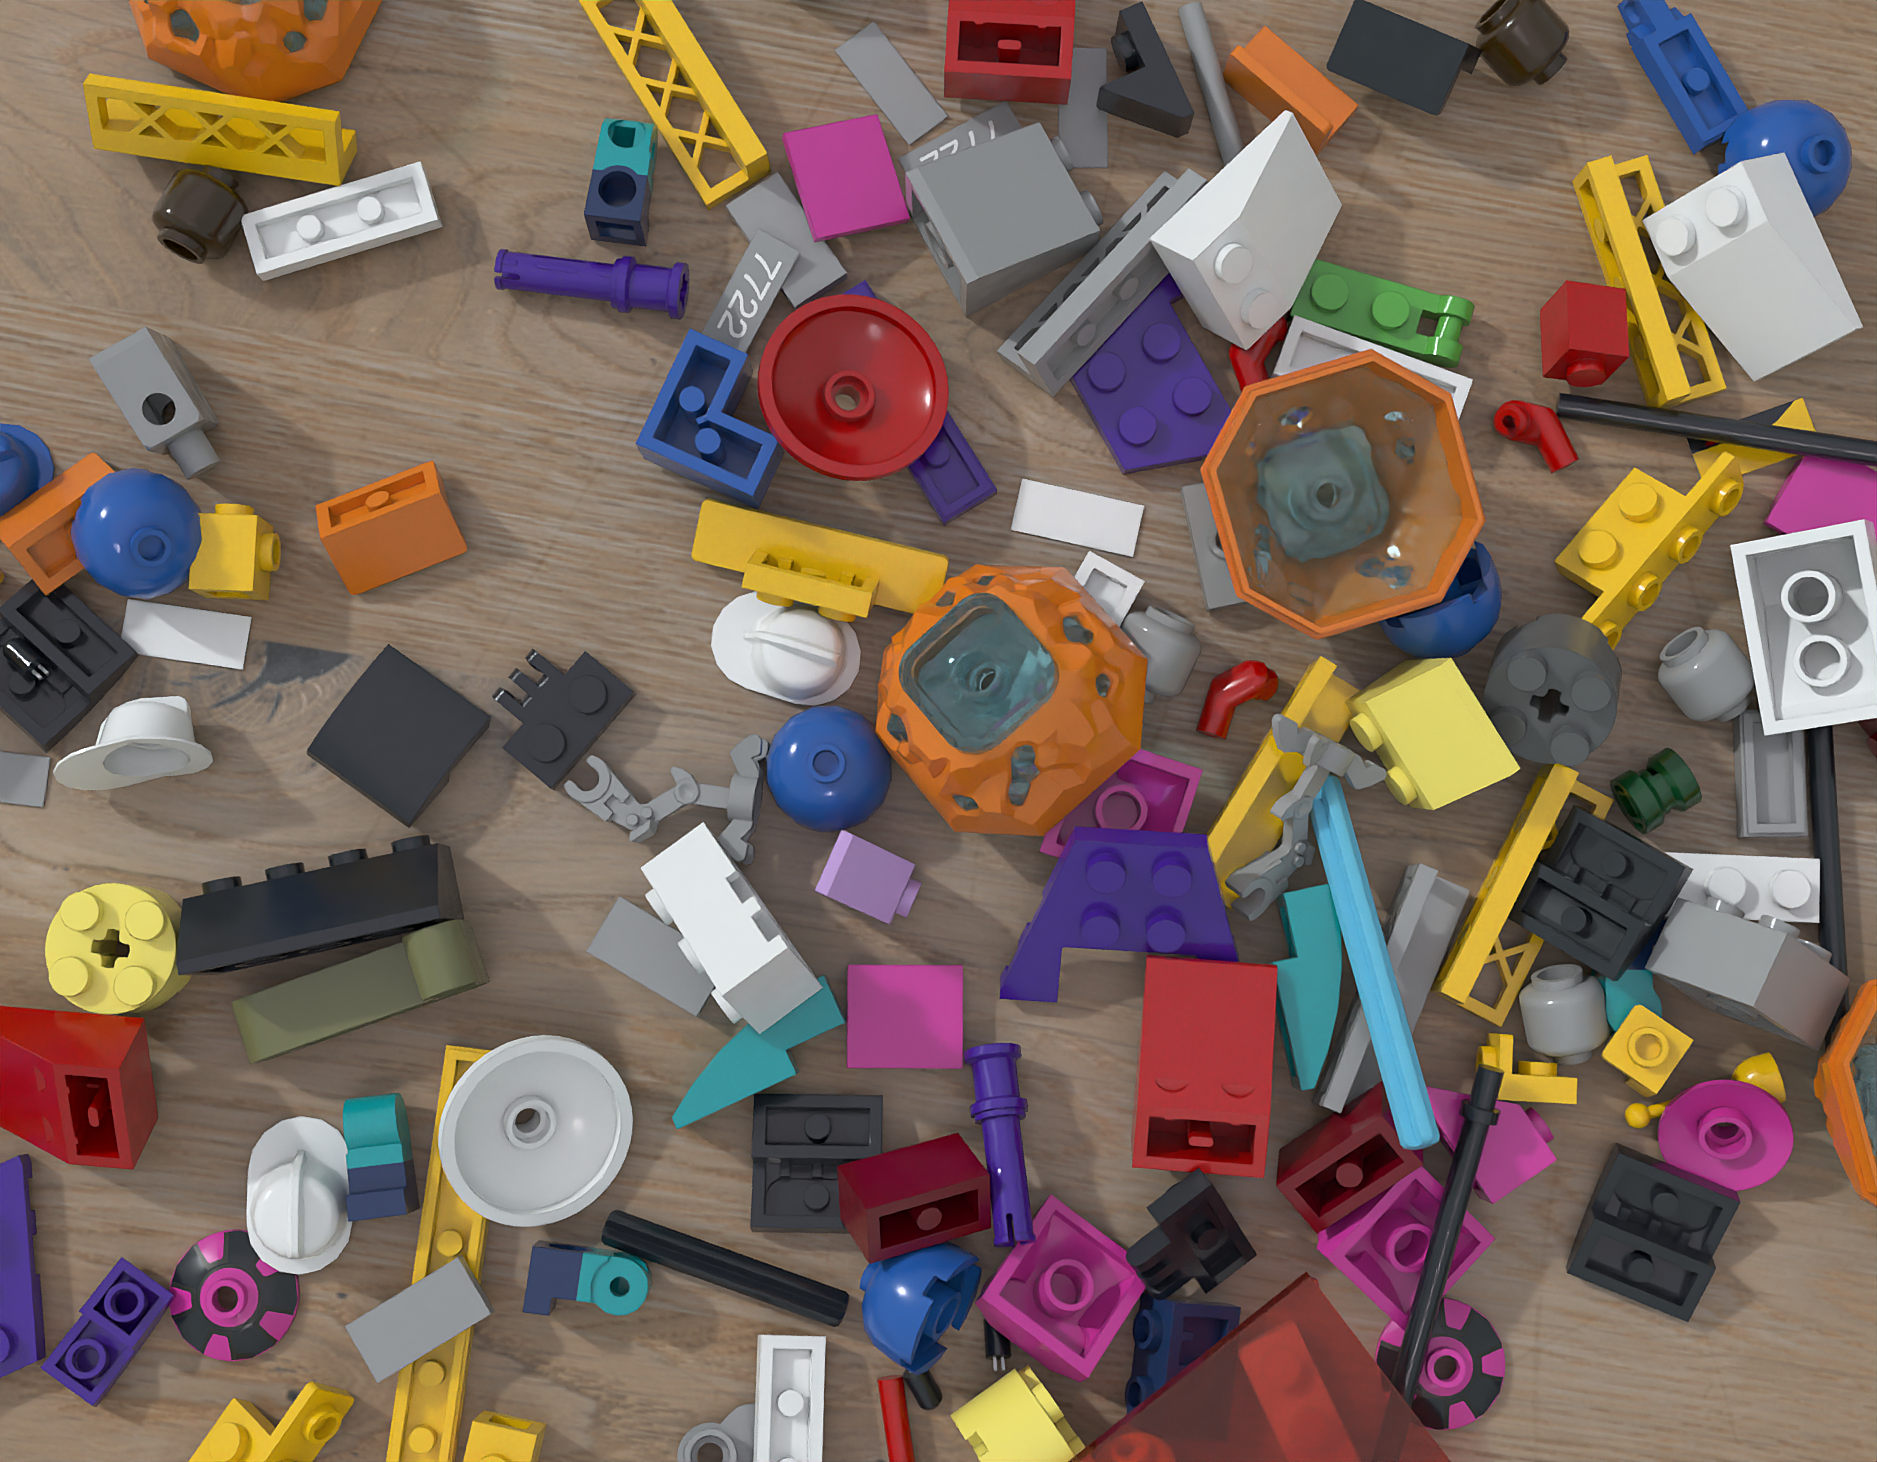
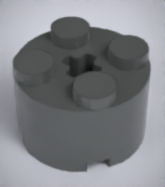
(1553, 689)

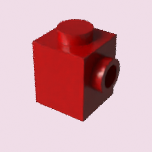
(1584, 333)

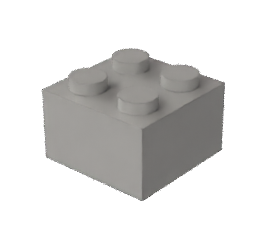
(1749, 970)

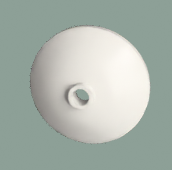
(555, 1159)

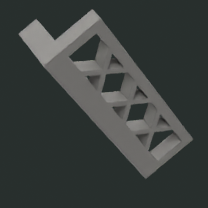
(1098, 289)
(1416, 940)

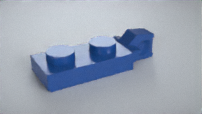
(1682, 71)

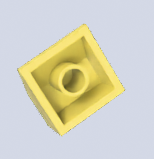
(1429, 733)

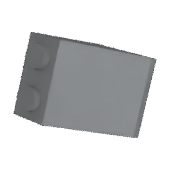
(1001, 214)

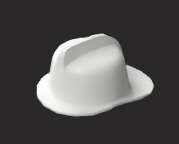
(785, 650)
(137, 745)
(298, 1195)

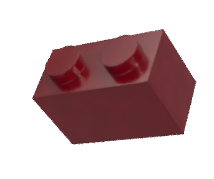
(1344, 1160)
(914, 1197)

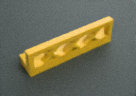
(703, 87)
(218, 130)
(1625, 266)
(1244, 822)
(1499, 892)

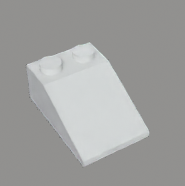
(1251, 234)
(1755, 265)
(1811, 624)

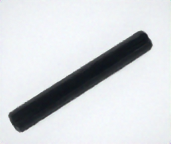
(725, 1268)

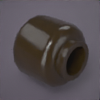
(1522, 40)
(199, 214)

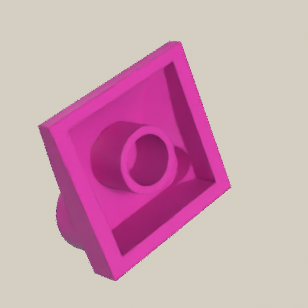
(1140, 795)
(1387, 1241)
(1062, 1292)

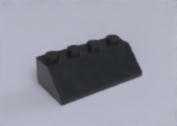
(317, 909)

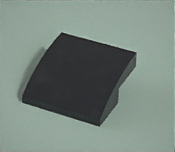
(81, 659)
(398, 735)
(1599, 893)
(797, 1155)
(1652, 1232)

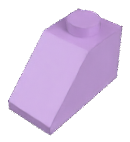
(868, 879)

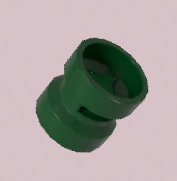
(1653, 792)

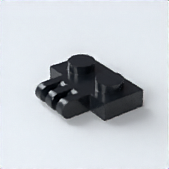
(561, 714)
(1192, 1240)

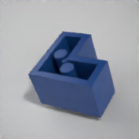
(695, 427)

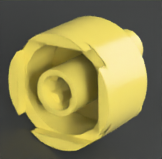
(84, 956)
(1017, 1422)

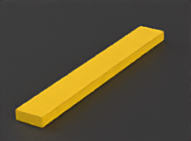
(434, 1386)

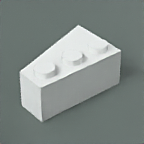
(728, 931)

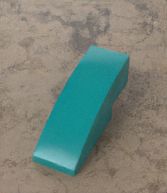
(1308, 981)
(759, 1060)

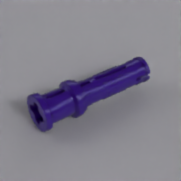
(621, 283)
(999, 1112)

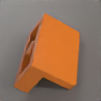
(1280, 80)
(41, 525)
(390, 528)

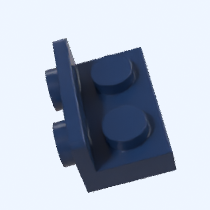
(1170, 1337)

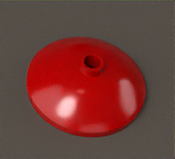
(858, 351)

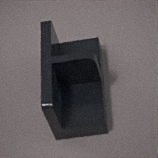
(1400, 57)

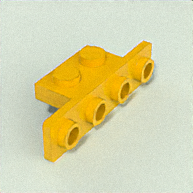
(1642, 538)
(815, 562)
(248, 1436)

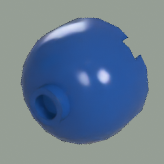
(1809, 138)
(137, 533)
(1461, 618)
(828, 769)
(916, 1299)

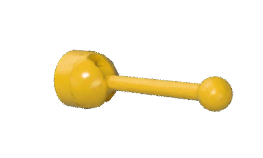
(1757, 1070)

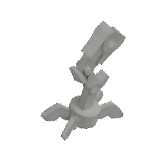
(743, 799)
(1268, 874)

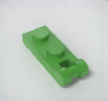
(1383, 312)

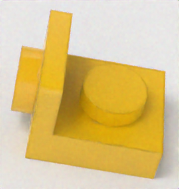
(1646, 1050)
(1534, 1079)

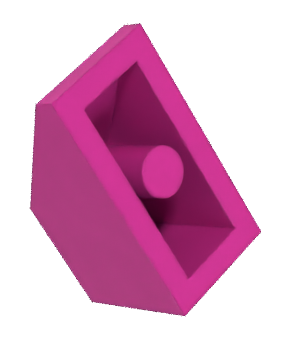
(1513, 1147)

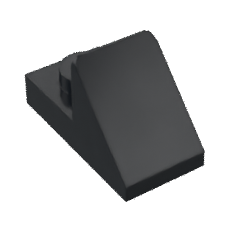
(1153, 90)

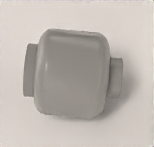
(1168, 646)
(1706, 675)
(1564, 1013)

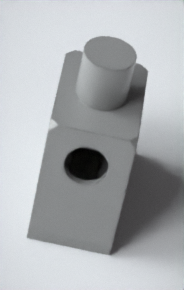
(144, 378)

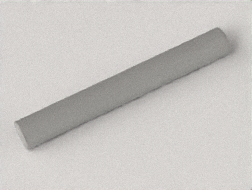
(1211, 81)

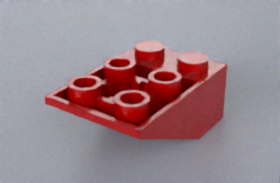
(1009, 50)
(1204, 1066)
(77, 1084)

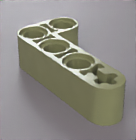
(361, 991)

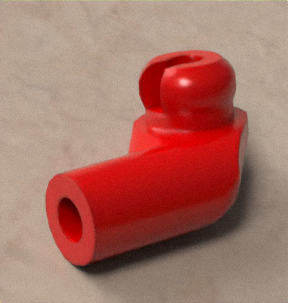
(1249, 363)
(1537, 427)
(1232, 688)

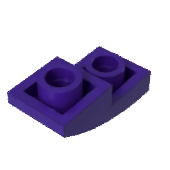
(108, 1332)

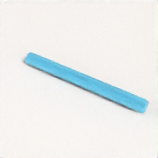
(1372, 969)

